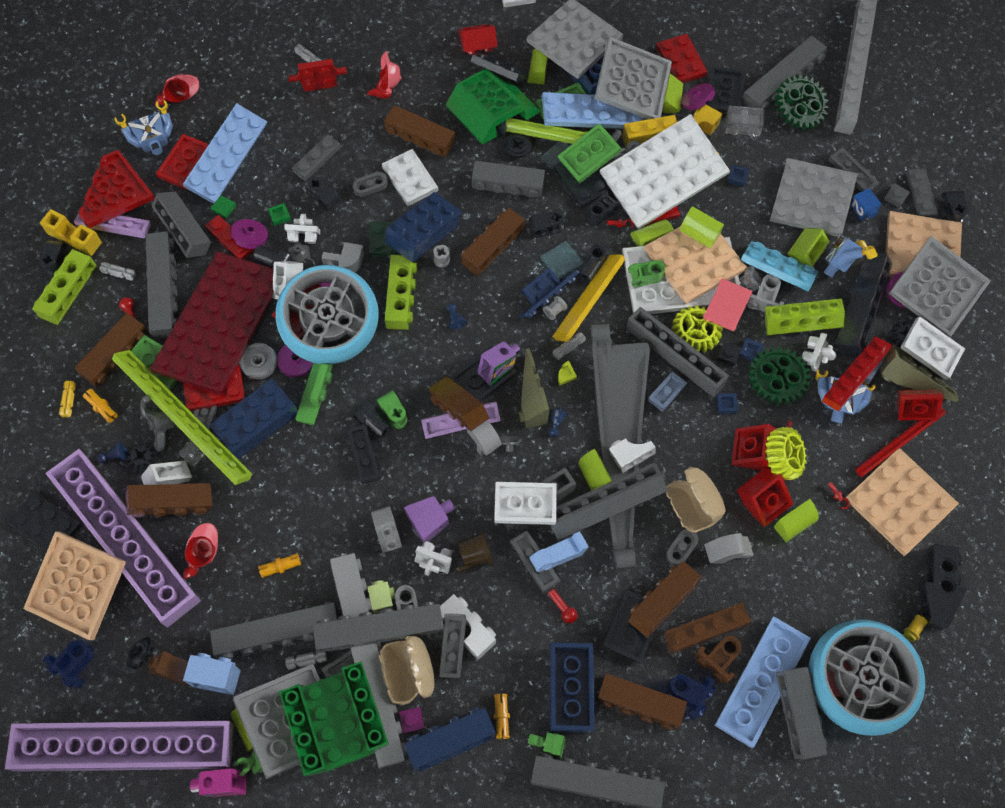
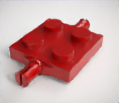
(317, 75)

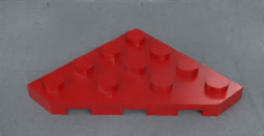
(113, 191)

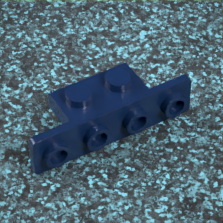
(542, 288)

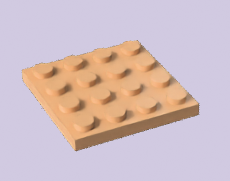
(909, 232)
(692, 266)
(902, 501)
(74, 585)

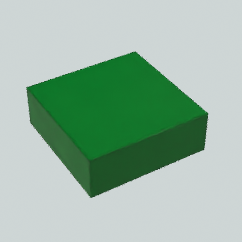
(223, 207)
(279, 214)

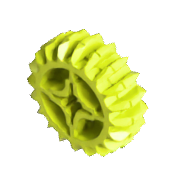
(696, 338)
(786, 453)

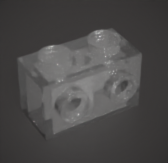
(744, 121)

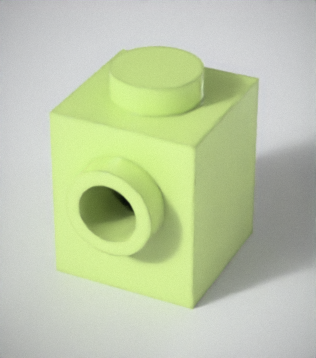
(381, 596)

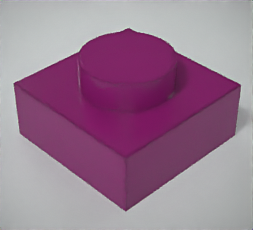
(411, 720)

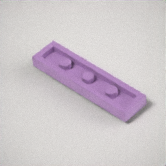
(121, 225)
(443, 424)

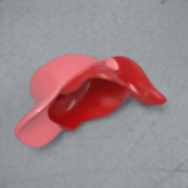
(388, 78)
(178, 89)
(200, 548)

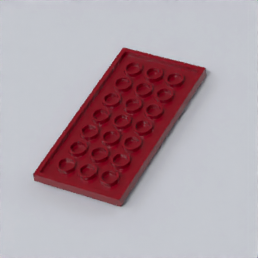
(217, 324)

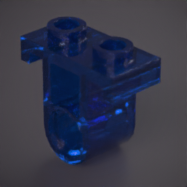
(68, 663)
(694, 693)

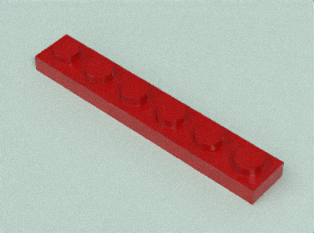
(856, 374)

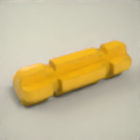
(67, 399)

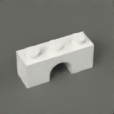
(480, 638)

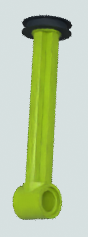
(540, 130)

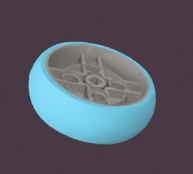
(342, 282)
(881, 641)

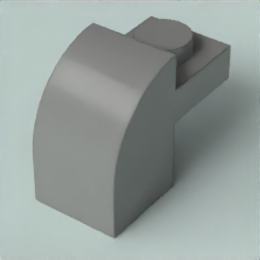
(350, 258)
(485, 438)
(728, 548)

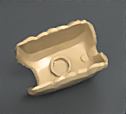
(696, 500)
(407, 670)

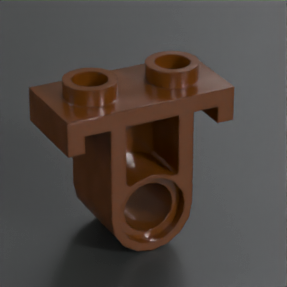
(719, 659)
(168, 667)

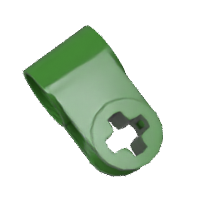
(643, 273)
(392, 407)

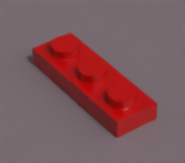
(222, 232)

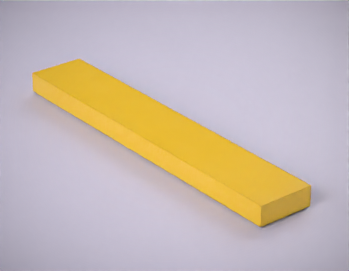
(588, 298)

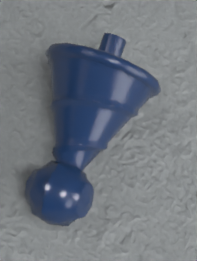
(456, 320)
(557, 417)
(116, 452)

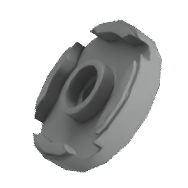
(255, 353)

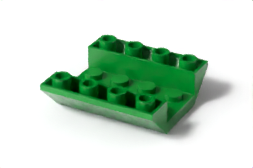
(486, 102)
(334, 720)

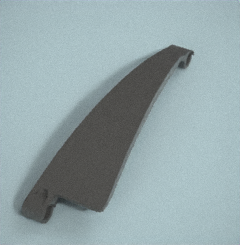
(620, 399)

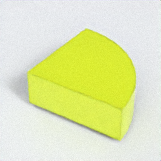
(566, 374)

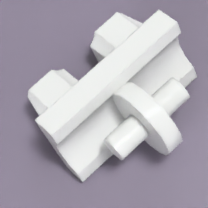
(294, 230)
(821, 350)
(431, 560)

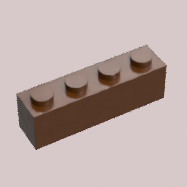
(420, 131)
(492, 241)
(98, 362)
(458, 403)
(168, 499)
(664, 599)
(706, 628)
(642, 702)

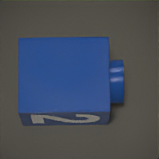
(865, 204)

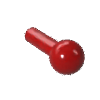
(127, 304)
(568, 614)

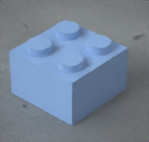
(212, 674)

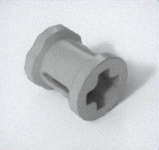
(441, 256)
(555, 308)

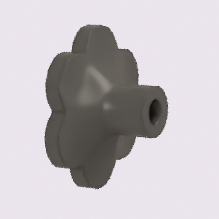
(299, 252)
(509, 442)

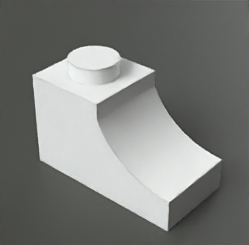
(283, 273)
(629, 455)
(166, 473)

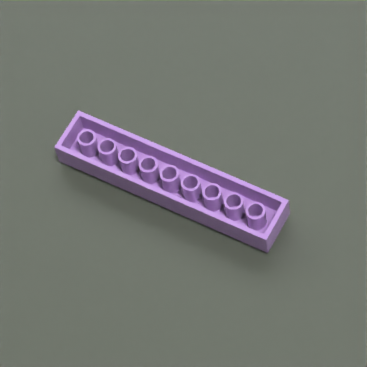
(123, 537)
(120, 746)

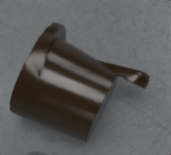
(474, 552)

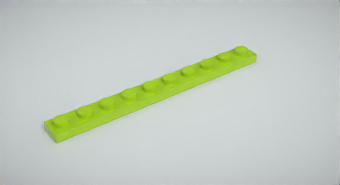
(182, 417)

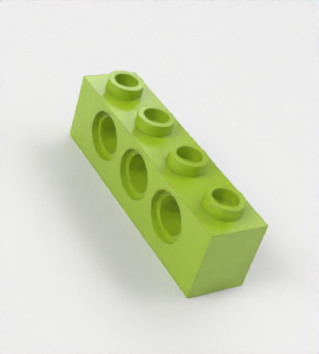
(83, 268)
(804, 316)
(400, 318)

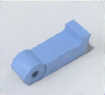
(559, 553)

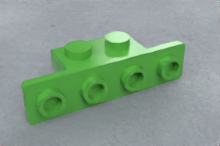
(314, 393)

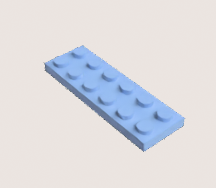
(583, 111)
(225, 153)
(757, 687)

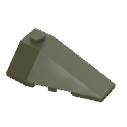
(902, 370)
(534, 402)

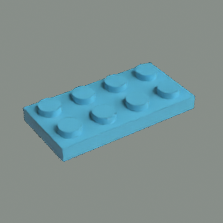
(779, 265)

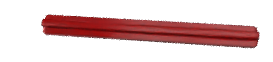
(894, 445)

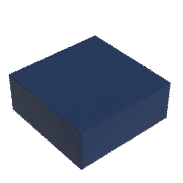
(737, 175)
(750, 349)
(727, 403)

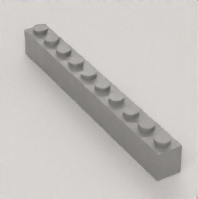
(855, 66)
(353, 602)

